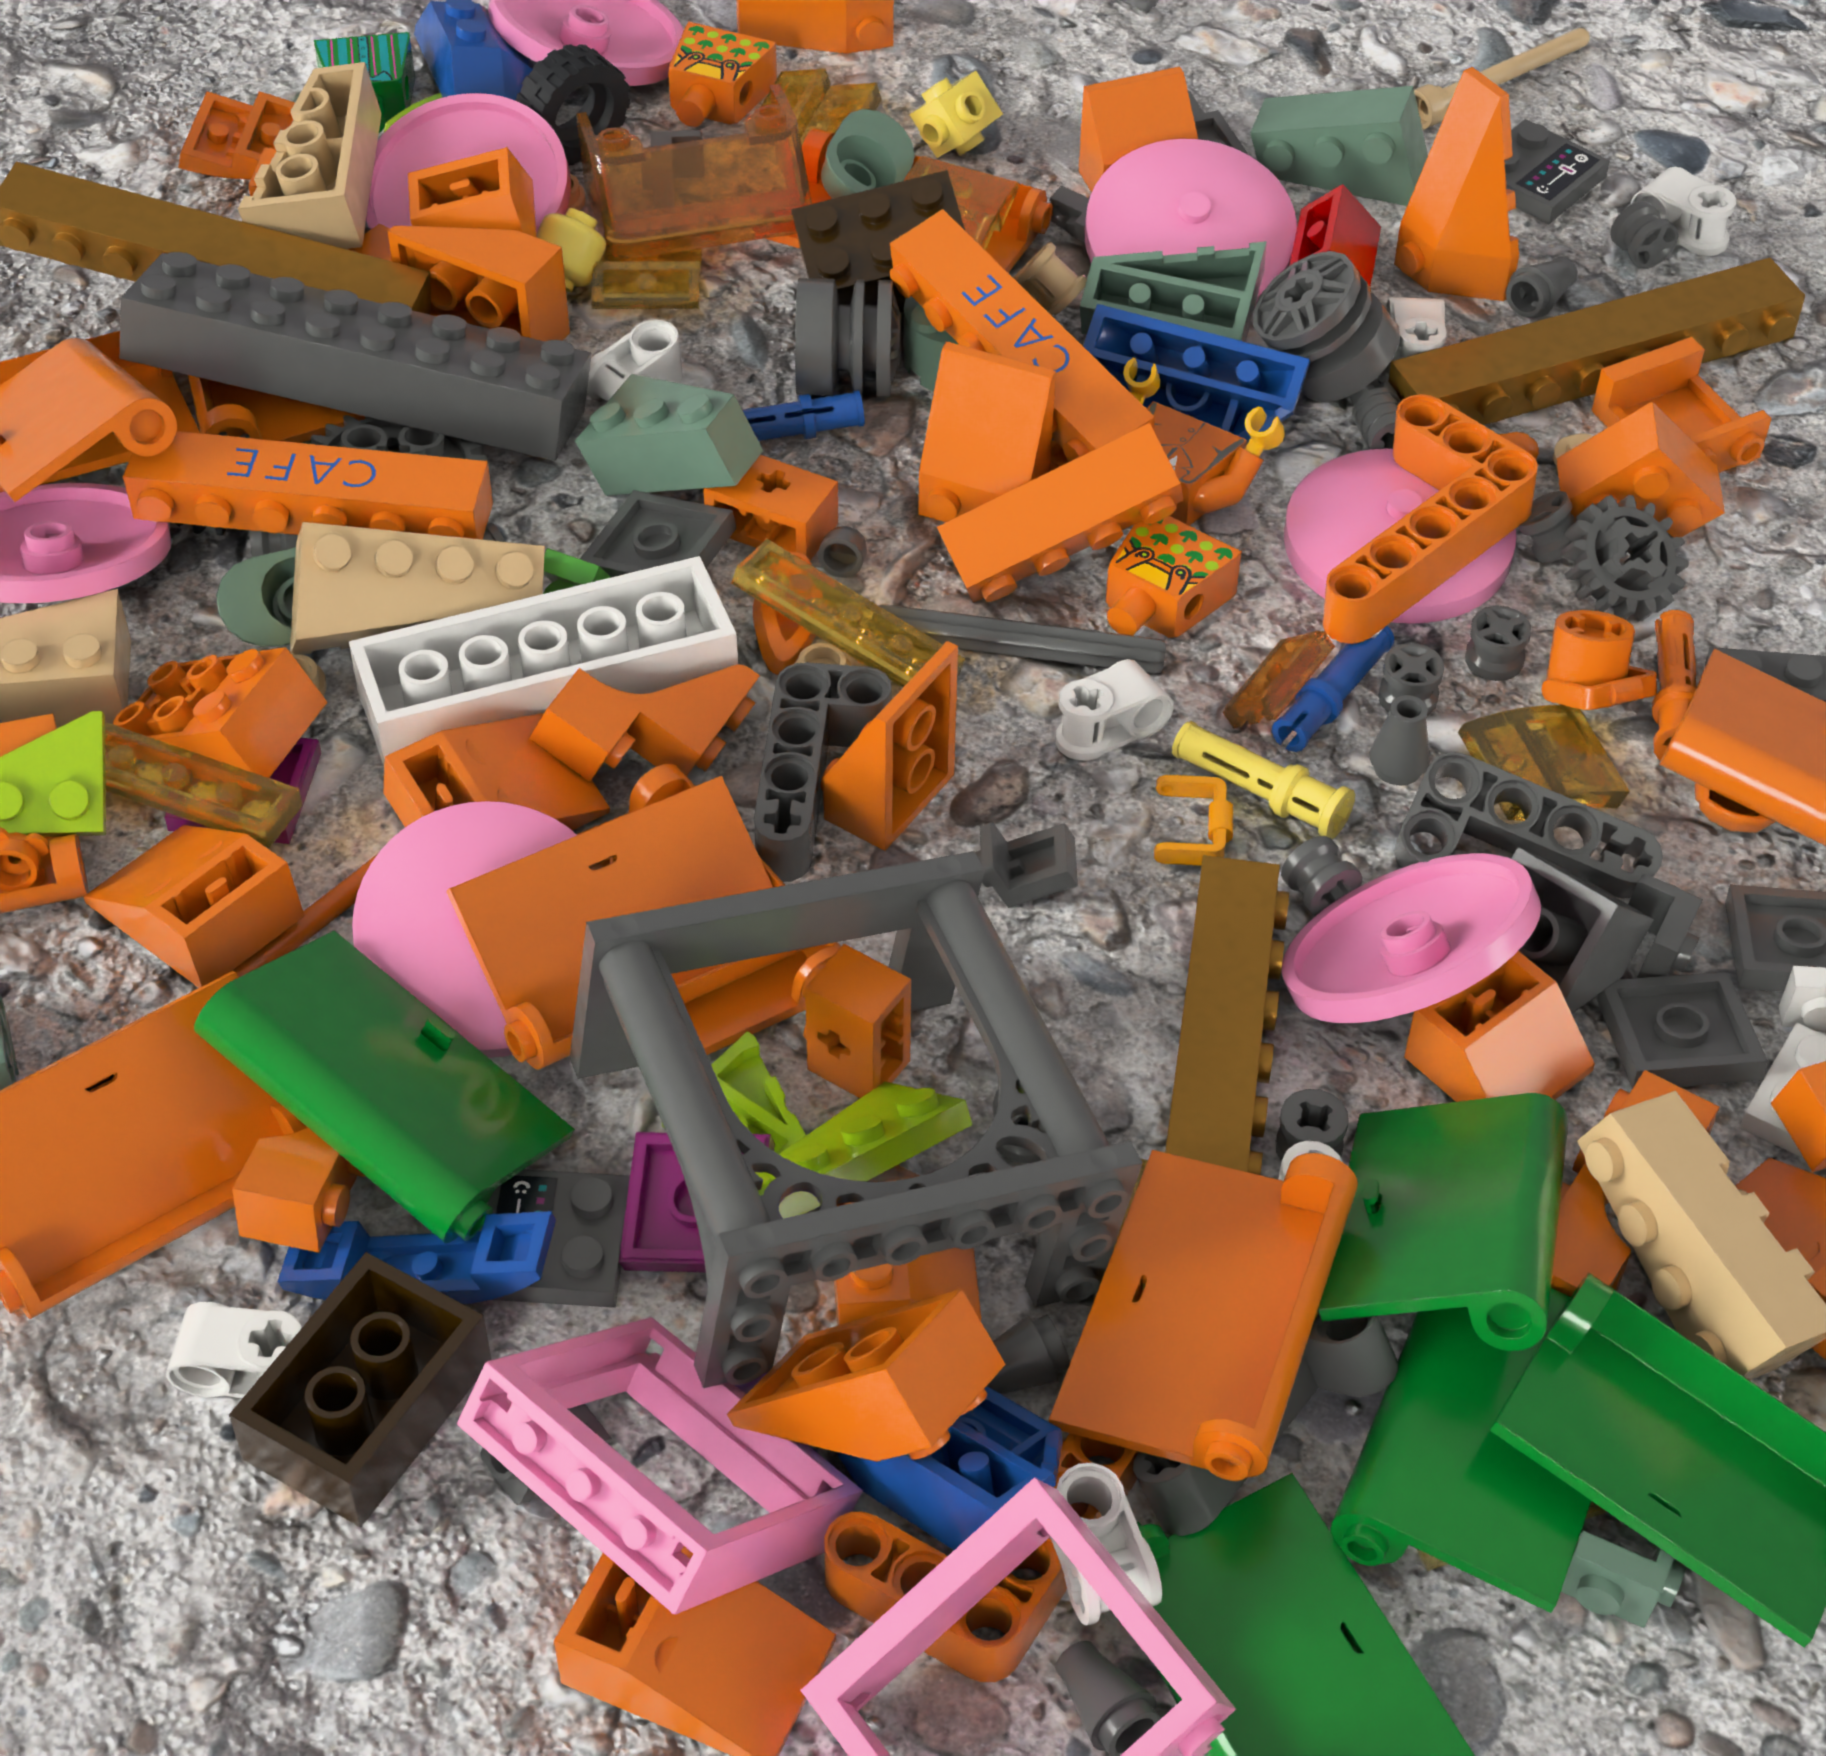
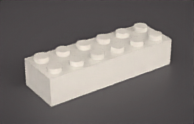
(517, 656)

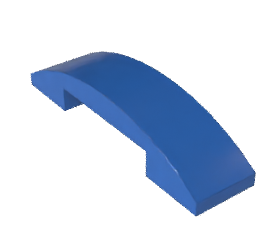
(490, 1265)

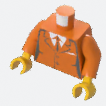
(1208, 461)

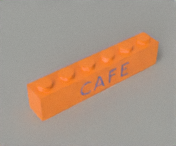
(993, 313)
(284, 483)

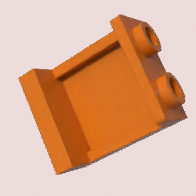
(1673, 383)

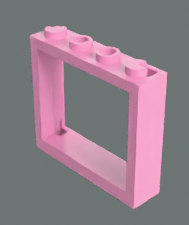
(525, 1423)
(970, 1575)

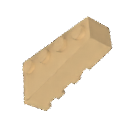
(322, 161)
(386, 580)
(65, 660)
(1703, 1238)

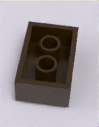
(853, 233)
(361, 1388)

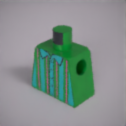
(387, 61)

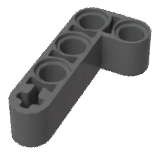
(809, 712)
(1542, 812)
(1339, 1357)

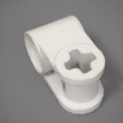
(1692, 209)
(1419, 323)
(646, 351)
(1113, 705)
(227, 1348)
(1116, 1532)

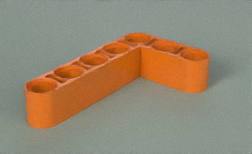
(1481, 498)
(1013, 1606)

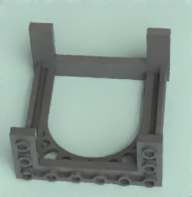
(752, 1256)

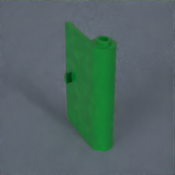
(382, 1081)
(1460, 1218)
(1679, 1453)
(1449, 1483)
(1264, 1616)

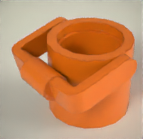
(1592, 662)

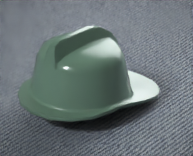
(866, 154)
(258, 598)

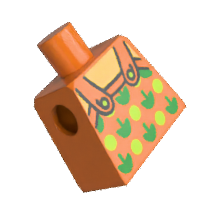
(719, 74)
(1169, 578)

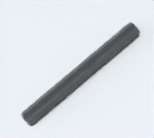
(1034, 639)

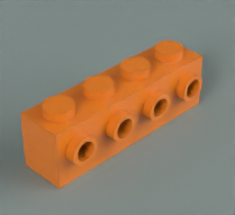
(1062, 514)

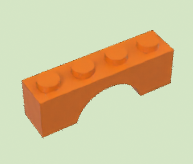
(293, 1191)
(1584, 1233)

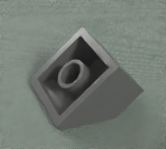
(1582, 931)

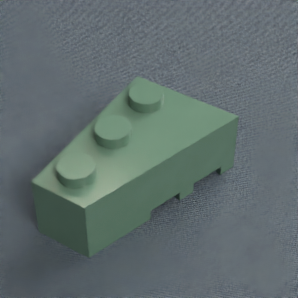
(1346, 137)
(1193, 290)
(667, 438)

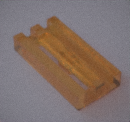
(1278, 678)

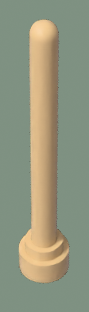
(1435, 100)

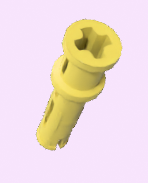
(1287, 789)

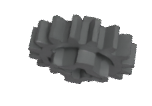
(1604, 537)

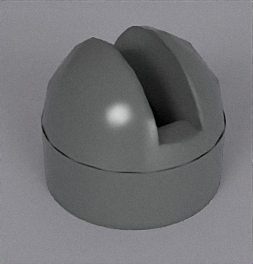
(842, 552)

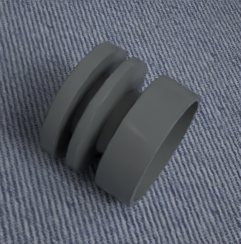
(1331, 317)
(845, 337)

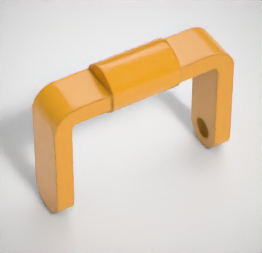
(1219, 818)

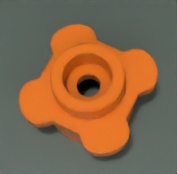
(27, 869)

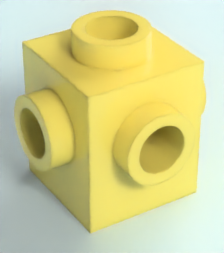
(948, 122)

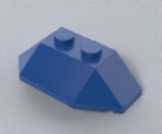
(468, 51)
(1198, 370)
(971, 1476)

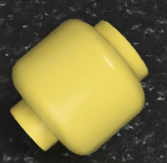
(579, 244)

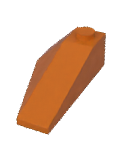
(1457, 217)

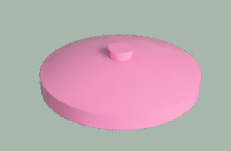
(630, 34)
(460, 129)
(1188, 198)
(1356, 500)
(74, 543)
(410, 924)
(1411, 938)

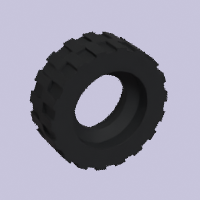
(561, 75)

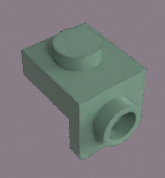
(1620, 1581)

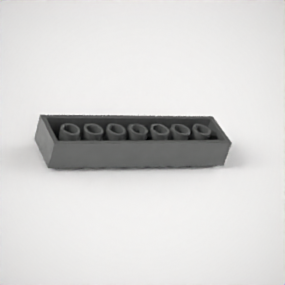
(355, 354)

